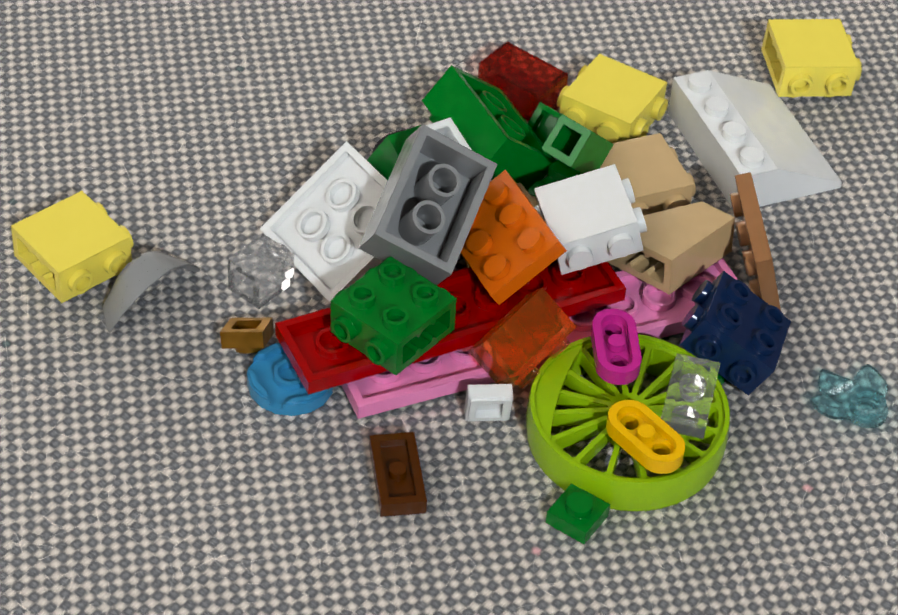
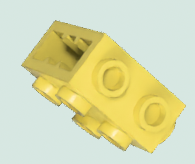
(810, 57)
(614, 99)
(72, 246)

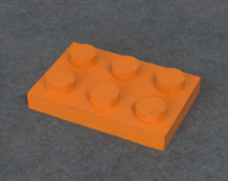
(508, 240)

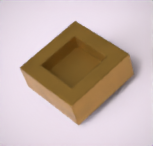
(247, 334)

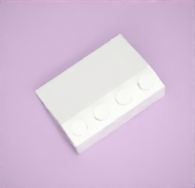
(745, 129)

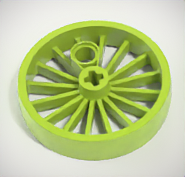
(590, 411)

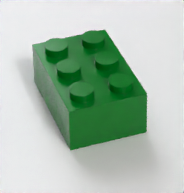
(489, 125)

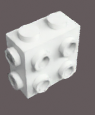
(592, 218)

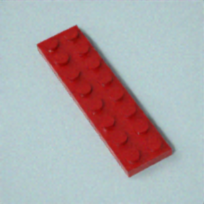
(327, 362)

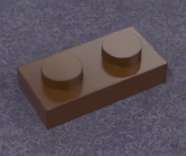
(397, 474)

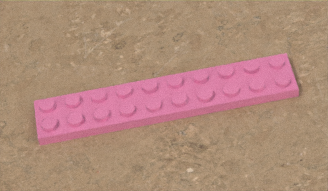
(652, 309)

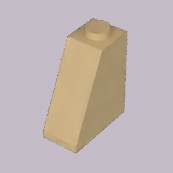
(680, 245)

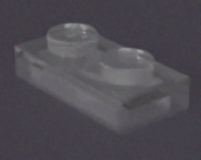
(690, 395)

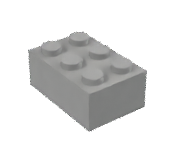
(428, 204)

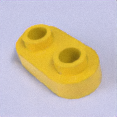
(650, 440)

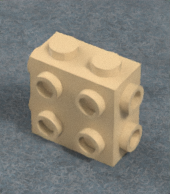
(654, 173)

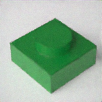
(577, 513)

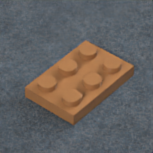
(752, 234)

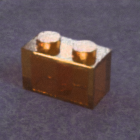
(523, 339)

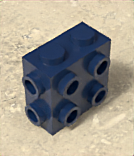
(736, 330)

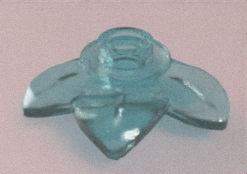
(855, 400)

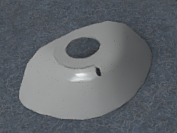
(135, 279)

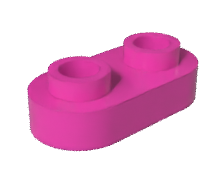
(615, 346)

